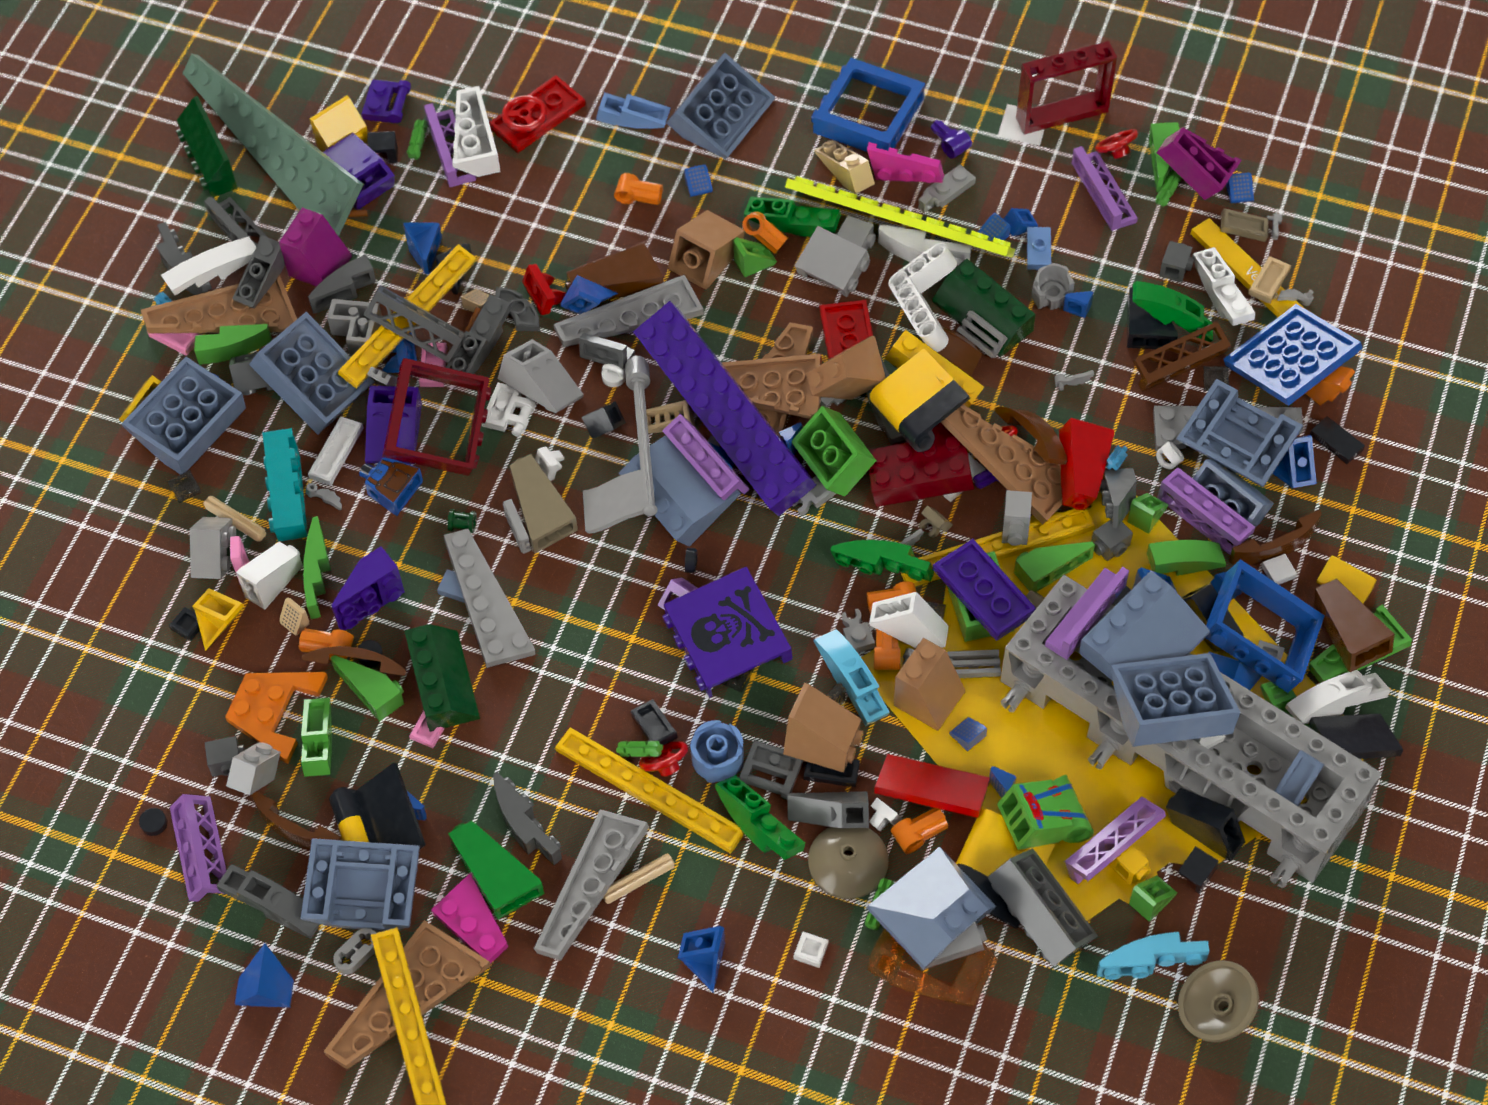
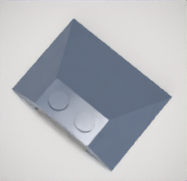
(1239, 434)
(360, 884)
(930, 907)

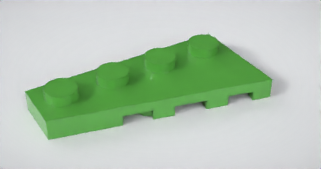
(1330, 664)

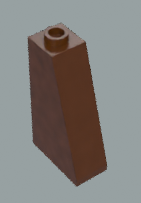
(621, 272)
(1352, 626)

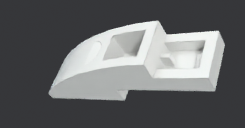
(912, 242)
(1221, 287)
(1335, 694)

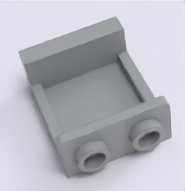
(833, 261)

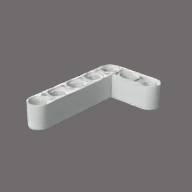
(915, 279)

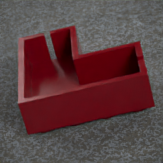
(912, 475)

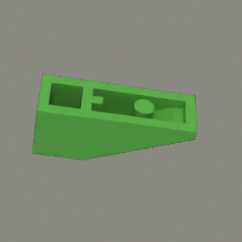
(1157, 135)
(1050, 563)
(370, 686)

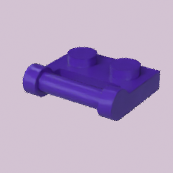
(379, 100)

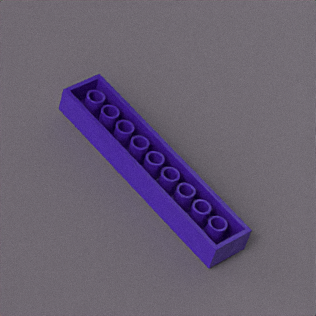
(724, 409)

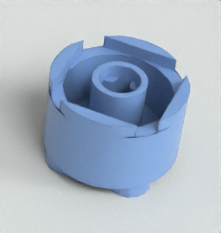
(717, 751)

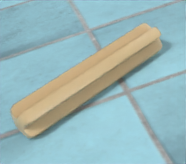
(238, 520)
(639, 878)

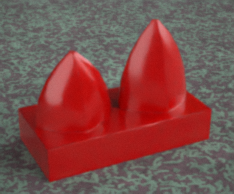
(537, 285)

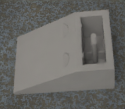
(539, 376)

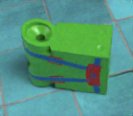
(1044, 813)

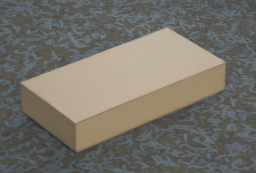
(1269, 279)

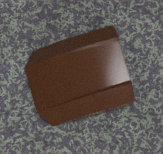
(960, 352)

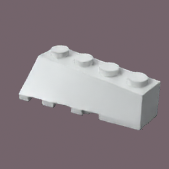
(473, 141)

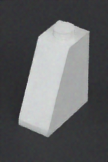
(269, 573)
(909, 620)

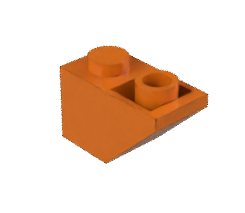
(1332, 385)

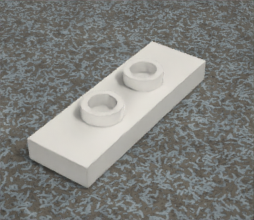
(335, 450)

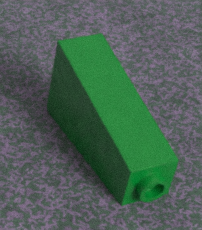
(498, 874)

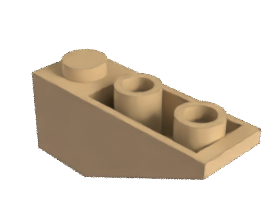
(847, 166)

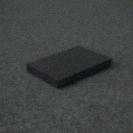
(1359, 735)

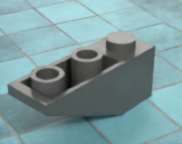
(260, 273)
(1118, 492)
(830, 809)

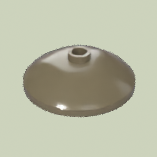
(848, 875)
(1208, 992)

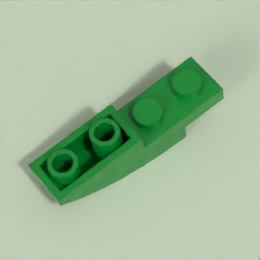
(793, 218)
(1171, 306)
(874, 555)
(753, 817)

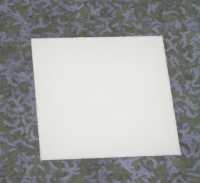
(1011, 130)

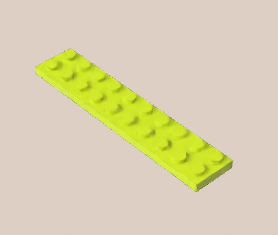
(893, 213)

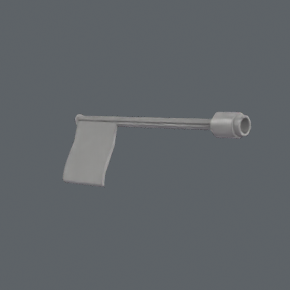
(632, 492)

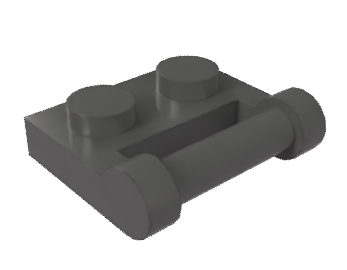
(773, 762)

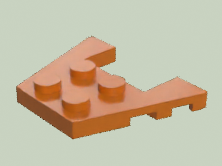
(262, 702)

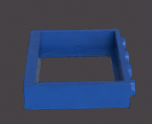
(857, 134)
(1281, 602)

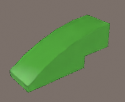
(231, 342)
(1185, 556)
(316, 737)

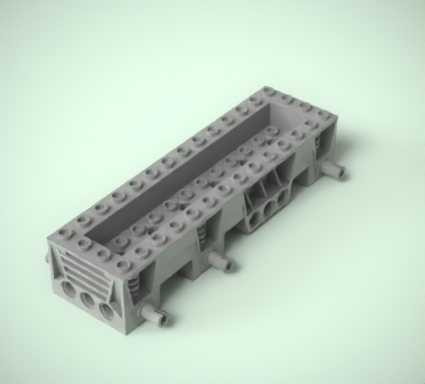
(1263, 737)

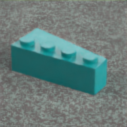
(285, 485)

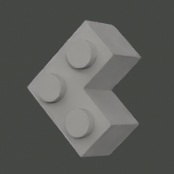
(347, 320)
(209, 547)

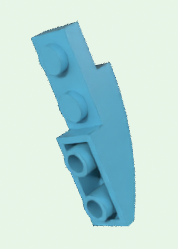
(853, 674)
(1140, 956)

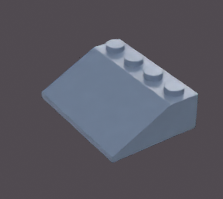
(721, 108)
(304, 372)
(185, 415)
(681, 494)
(1144, 626)
(1173, 699)

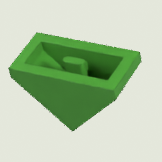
(752, 256)
(1146, 512)
(1151, 897)

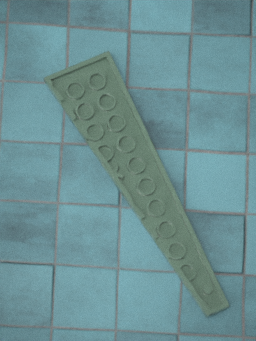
(290, 160)

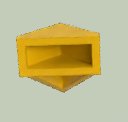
(215, 614)

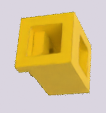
(1131, 865)

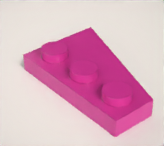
(899, 167)
(470, 919)

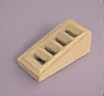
(667, 410)

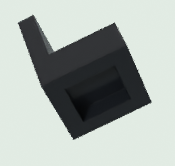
(384, 142)
(603, 420)
(1199, 868)

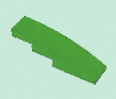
(315, 563)

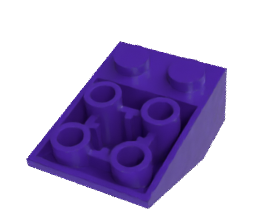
(364, 165)
(378, 415)
(367, 589)

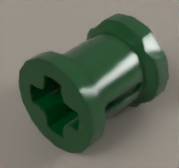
(462, 520)

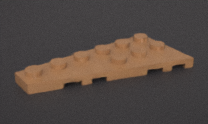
(1009, 460)

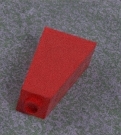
(1086, 453)

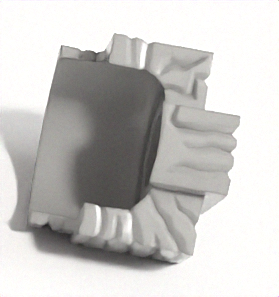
(1051, 286)

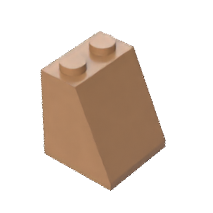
(704, 248)
(849, 372)
(928, 685)
(822, 731)

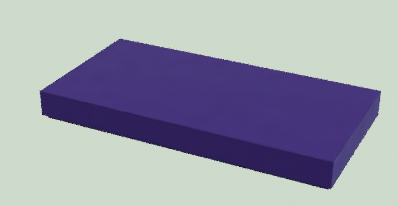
(984, 589)

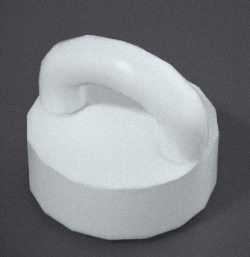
(613, 375)
(1172, 453)

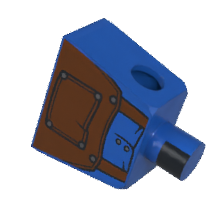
(391, 483)

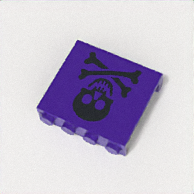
(725, 629)

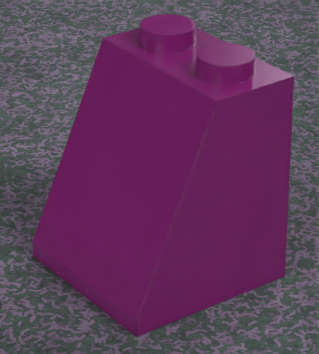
(312, 248)

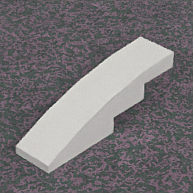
(214, 262)

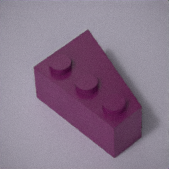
(1197, 162)

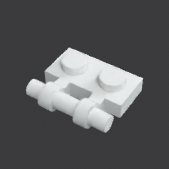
(502, 407)

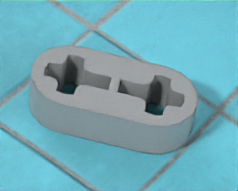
(356, 950)

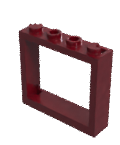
(1071, 108)
(447, 376)

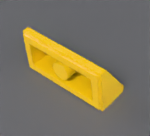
(1353, 579)

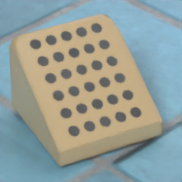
(474, 299)
(293, 617)

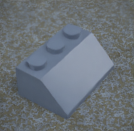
(1233, 491)

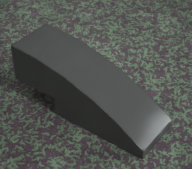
(342, 283)

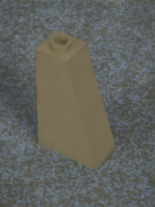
(541, 505)

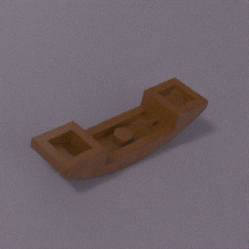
(1048, 442)
(1253, 554)
(386, 664)
(292, 832)

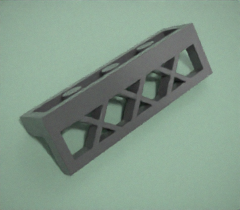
(228, 222)
(417, 315)

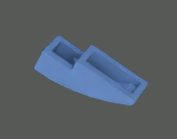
(632, 112)

